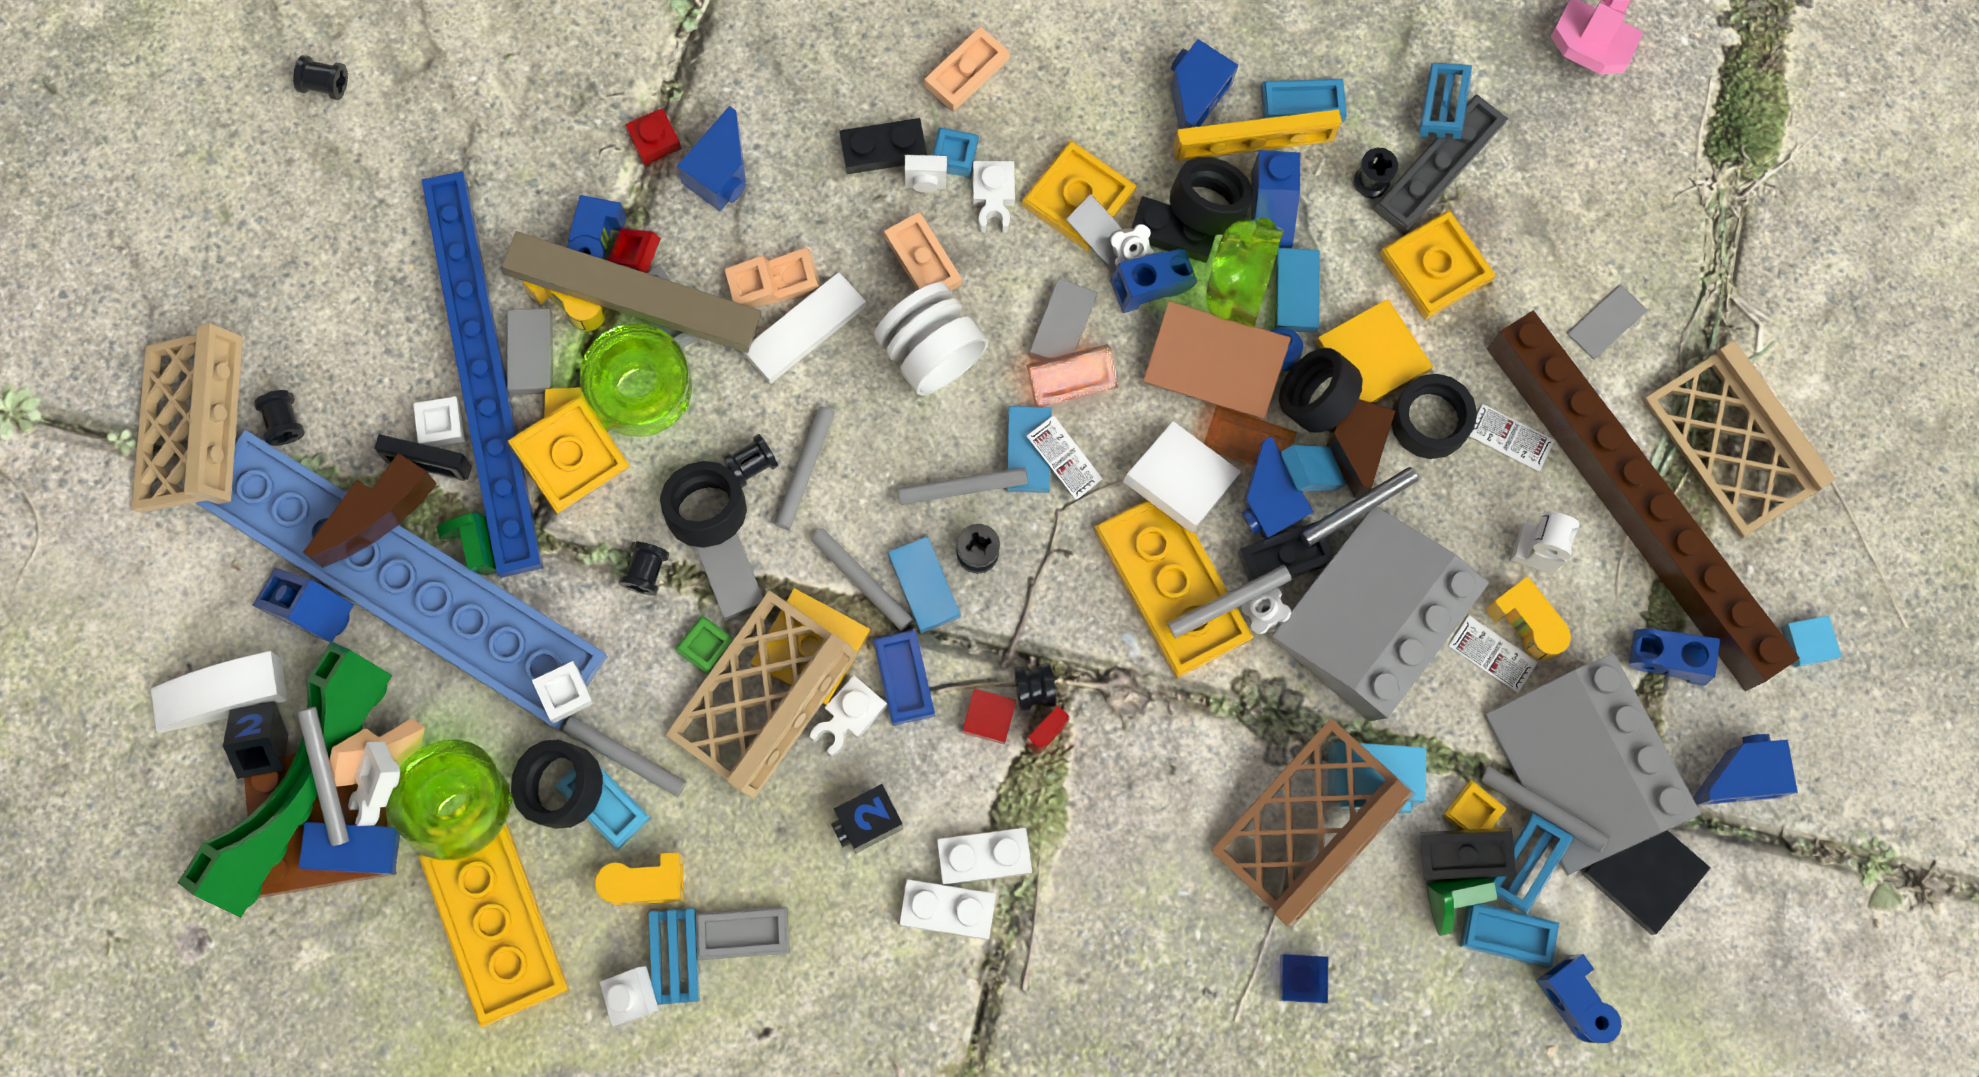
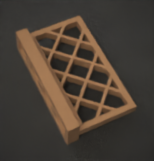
(1344, 846)

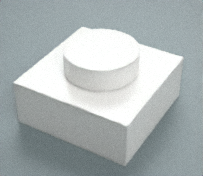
(925, 172)
(439, 422)
(563, 692)
(629, 996)

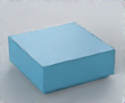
(1812, 641)

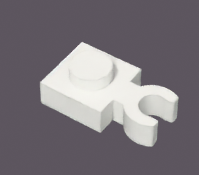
(993, 189)
(852, 710)
(375, 779)

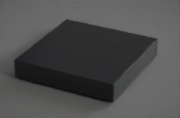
(1649, 879)

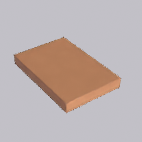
(1217, 360)

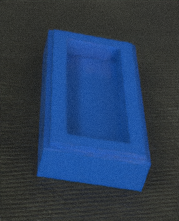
(904, 677)
(368, 851)

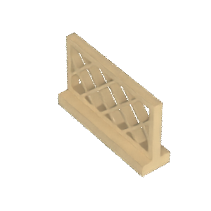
(1769, 419)
(207, 423)
(786, 720)

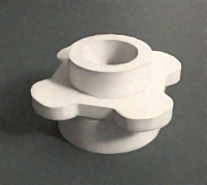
(1125, 238)
(1271, 619)

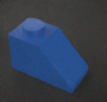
(1199, 83)
(716, 163)
(1277, 190)
(1271, 495)
(304, 604)
(1750, 773)

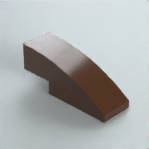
(370, 513)

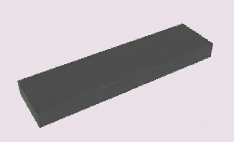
(1439, 167)

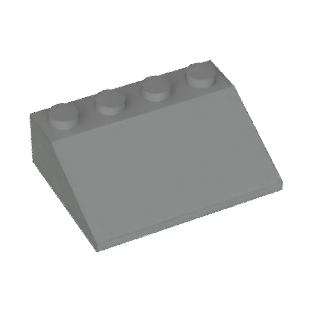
(1379, 613)
(1594, 756)

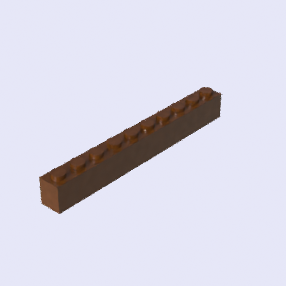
(1641, 502)

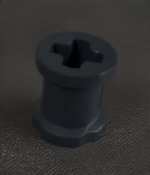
(320, 77)
(1375, 173)
(279, 417)
(763, 461)
(644, 568)

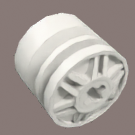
(931, 338)

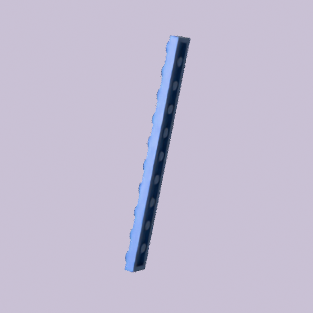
(481, 375)

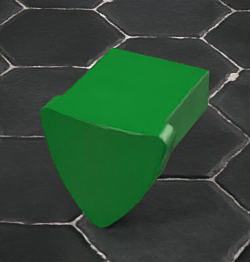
(475, 541)
(1456, 893)

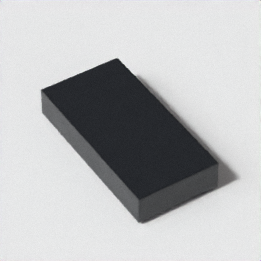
(429, 458)

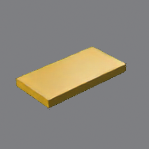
(1167, 578)
(495, 930)

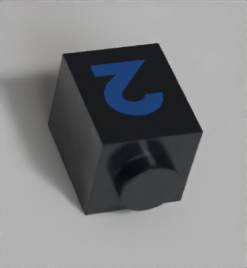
(255, 740)
(866, 819)

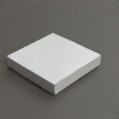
(1182, 476)

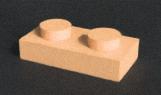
(966, 69)
(921, 253)

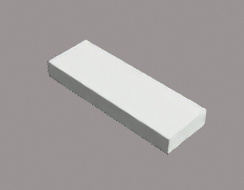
(805, 327)

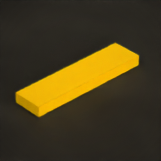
(1256, 135)

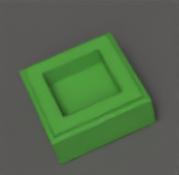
(704, 644)

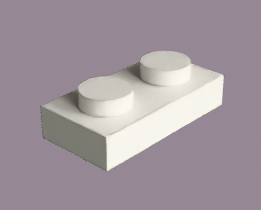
(984, 856)
(947, 909)

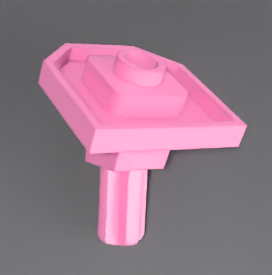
(1597, 35)

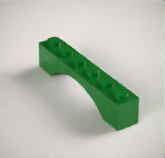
(235, 863)

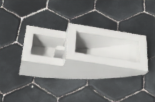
(216, 690)

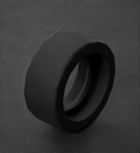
(1219, 177)
(1451, 391)
(1336, 400)
(697, 477)
(529, 772)

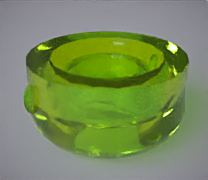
(1242, 270)
(628, 350)
(432, 779)

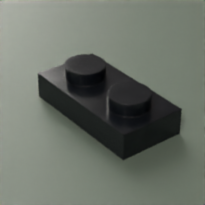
(881, 145)
(1170, 232)
(1285, 550)
(1468, 853)

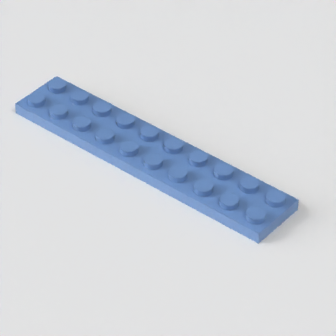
(404, 581)

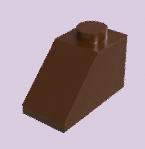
(1360, 443)

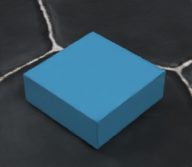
(959, 149)

